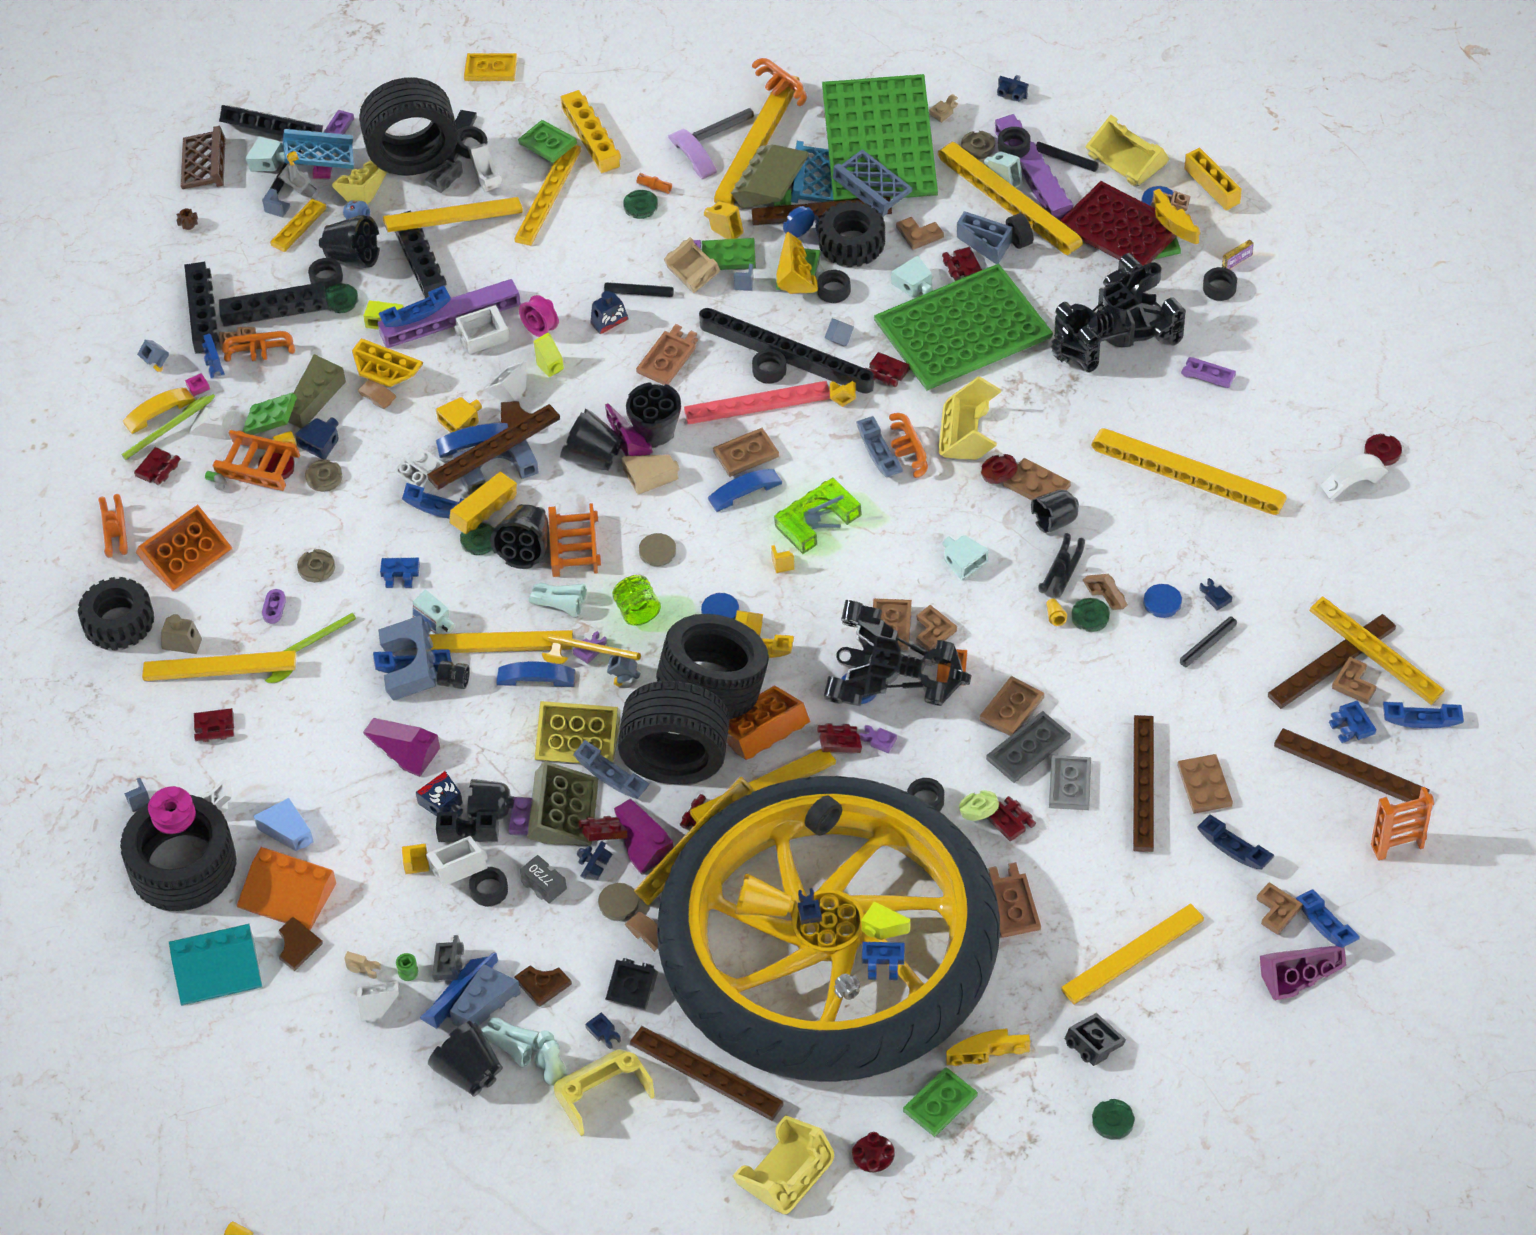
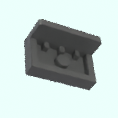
(444, 175)
(447, 960)

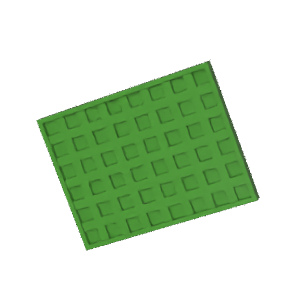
(886, 121)

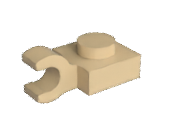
(942, 110)
(359, 963)

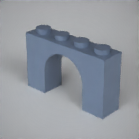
(519, 455)
(420, 673)

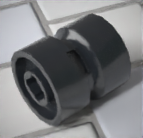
(446, 674)

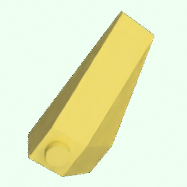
(361, 183)

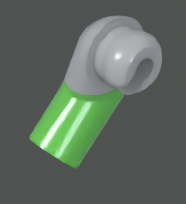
(216, 477)

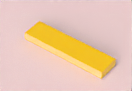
(298, 225)

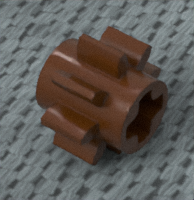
(187, 219)

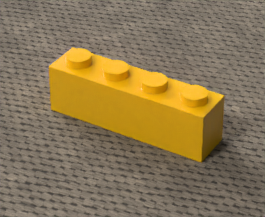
(1212, 178)
(483, 503)

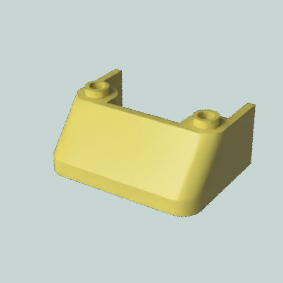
(960, 421)
(571, 1087)

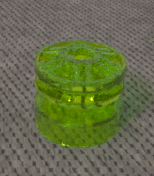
(636, 600)

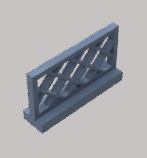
(862, 189)

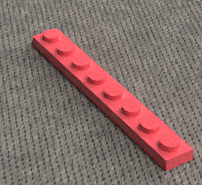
(757, 402)

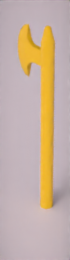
(555, 656)

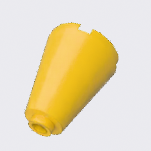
(762, 899)

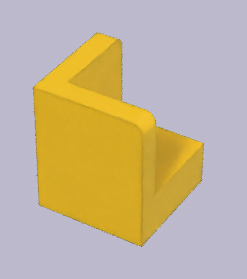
(842, 394)
(782, 561)
(751, 619)
(415, 858)

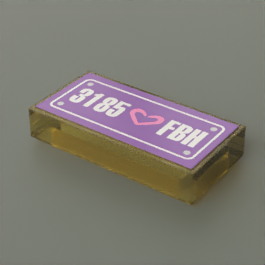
(1238, 254)

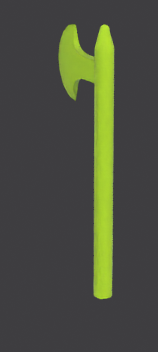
(187, 412)
(281, 675)

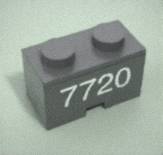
(544, 882)

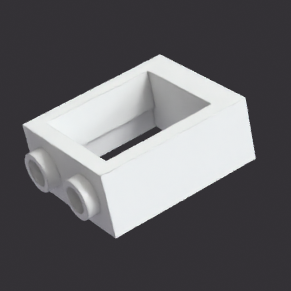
(478, 319)
(457, 860)

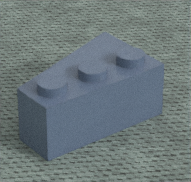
(984, 235)

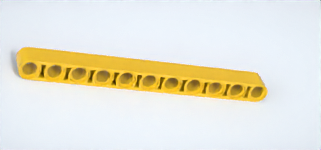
(758, 136)
(1010, 198)
(1189, 471)

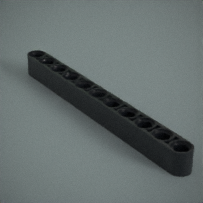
(794, 352)

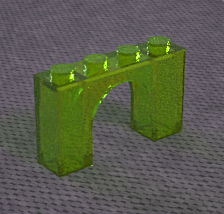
(791, 522)

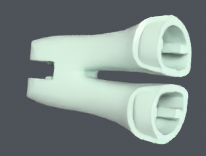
(561, 597)
(512, 1039)
(549, 1058)

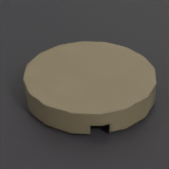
(979, 144)
(323, 475)
(657, 549)
(316, 565)
(618, 901)

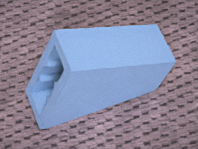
(284, 825)

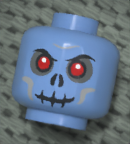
(355, 208)

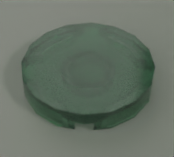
(640, 204)
(342, 298)
(477, 540)
(1090, 614)
(1113, 1119)

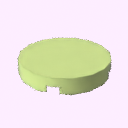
(978, 806)

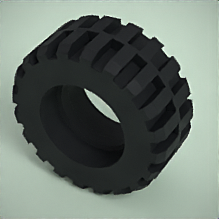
(851, 250)
(111, 595)

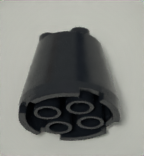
(352, 241)
(654, 412)
(591, 442)
(521, 537)
(466, 1059)

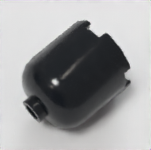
(1054, 510)
(489, 797)

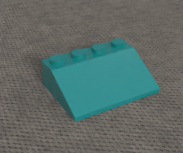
(215, 964)

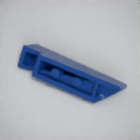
(441, 1008)

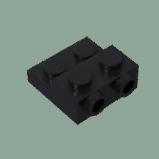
(631, 983)
(1093, 1039)

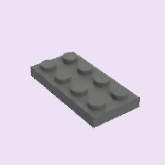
(1028, 746)

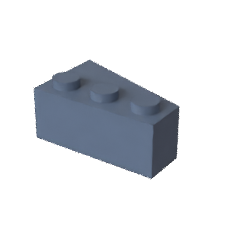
(483, 996)

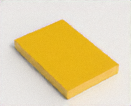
(490, 67)

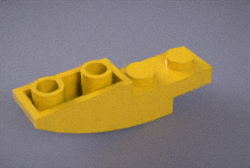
(1175, 220)
(979, 1047)

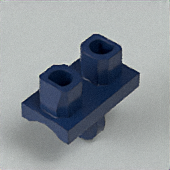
(1013, 87)
(600, 854)

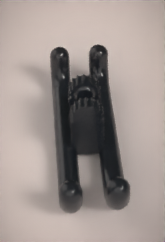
(1063, 566)

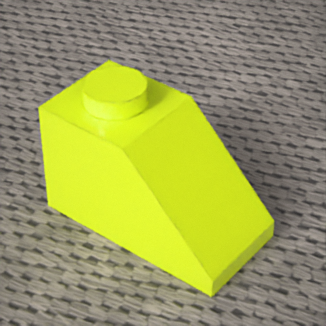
(547, 355)
(884, 922)

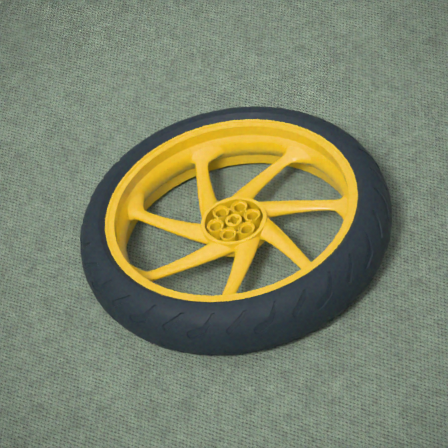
(826, 1047)

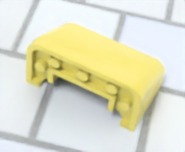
(1126, 152)
(789, 1167)

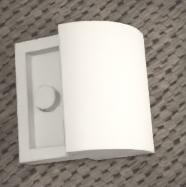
(417, 467)

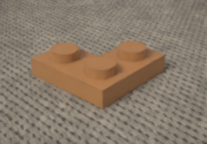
(919, 236)
(1105, 585)
(937, 627)
(1350, 681)
(1282, 907)

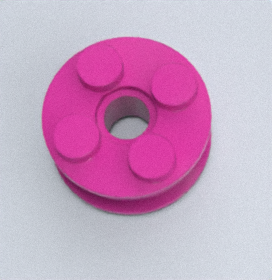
(538, 315)
(168, 799)

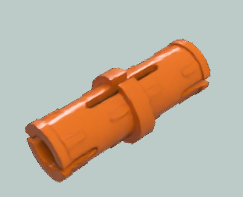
(654, 183)

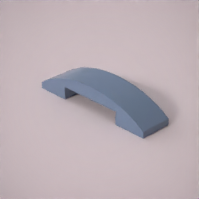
(877, 447)
(608, 772)

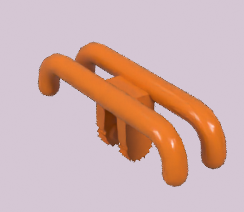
(780, 79)
(257, 341)
(909, 443)
(113, 525)

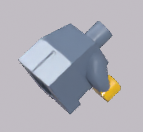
(153, 353)
(623, 669)

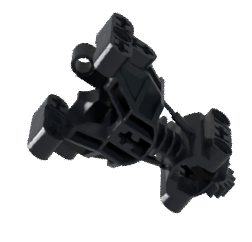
(1122, 316)
(882, 662)

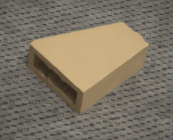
(649, 471)

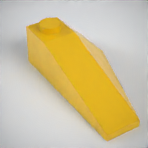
(793, 269)

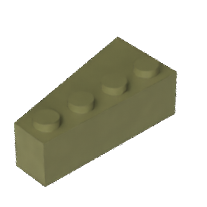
(315, 389)

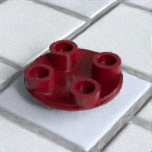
(873, 1153)

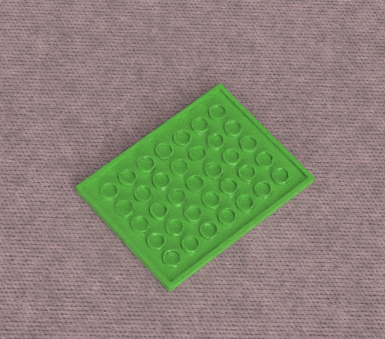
(963, 326)

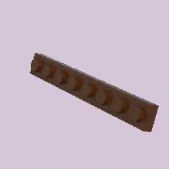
(779, 214)
(493, 447)
(1325, 665)
(1347, 766)
(1143, 784)
(707, 1073)

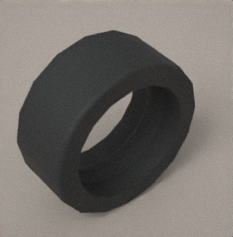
(470, 132)
(1014, 133)
(1021, 231)
(322, 265)
(1220, 273)
(837, 295)
(769, 355)
(931, 785)
(823, 815)
(493, 898)

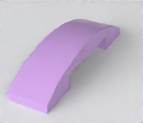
(694, 151)

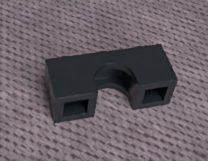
(452, 828)

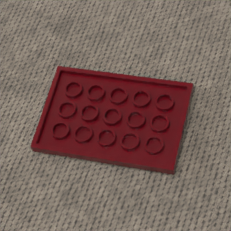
(1118, 224)

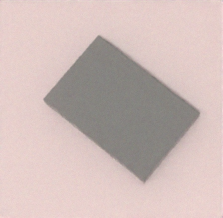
(1070, 782)

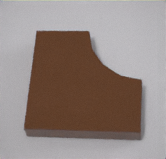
(512, 413)
(299, 943)
(542, 985)

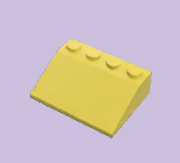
(567, 725)

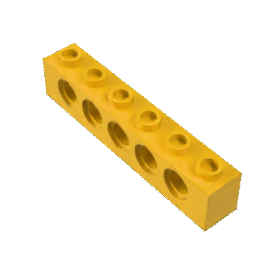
(590, 131)

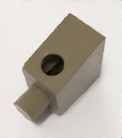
(180, 635)

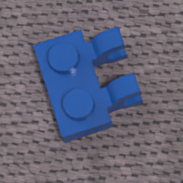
(211, 356)
(399, 567)
(1357, 720)
(883, 953)

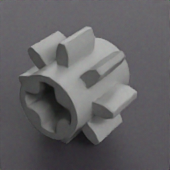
(847, 986)

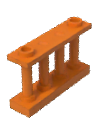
(259, 475)
(556, 534)
(1386, 820)

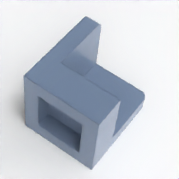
(273, 205)
(744, 281)
(839, 332)
(137, 797)

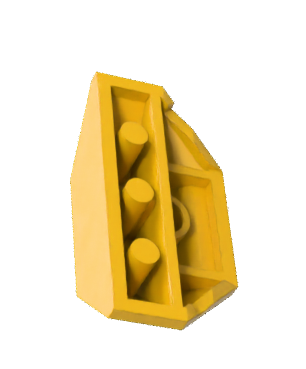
(383, 364)

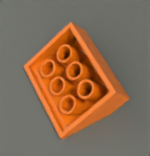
(183, 548)
(766, 723)
(286, 888)

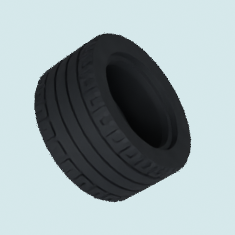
(403, 100)
(719, 642)
(675, 708)
(187, 886)

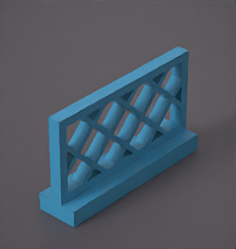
(322, 142)
(799, 181)

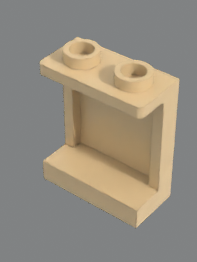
(691, 265)

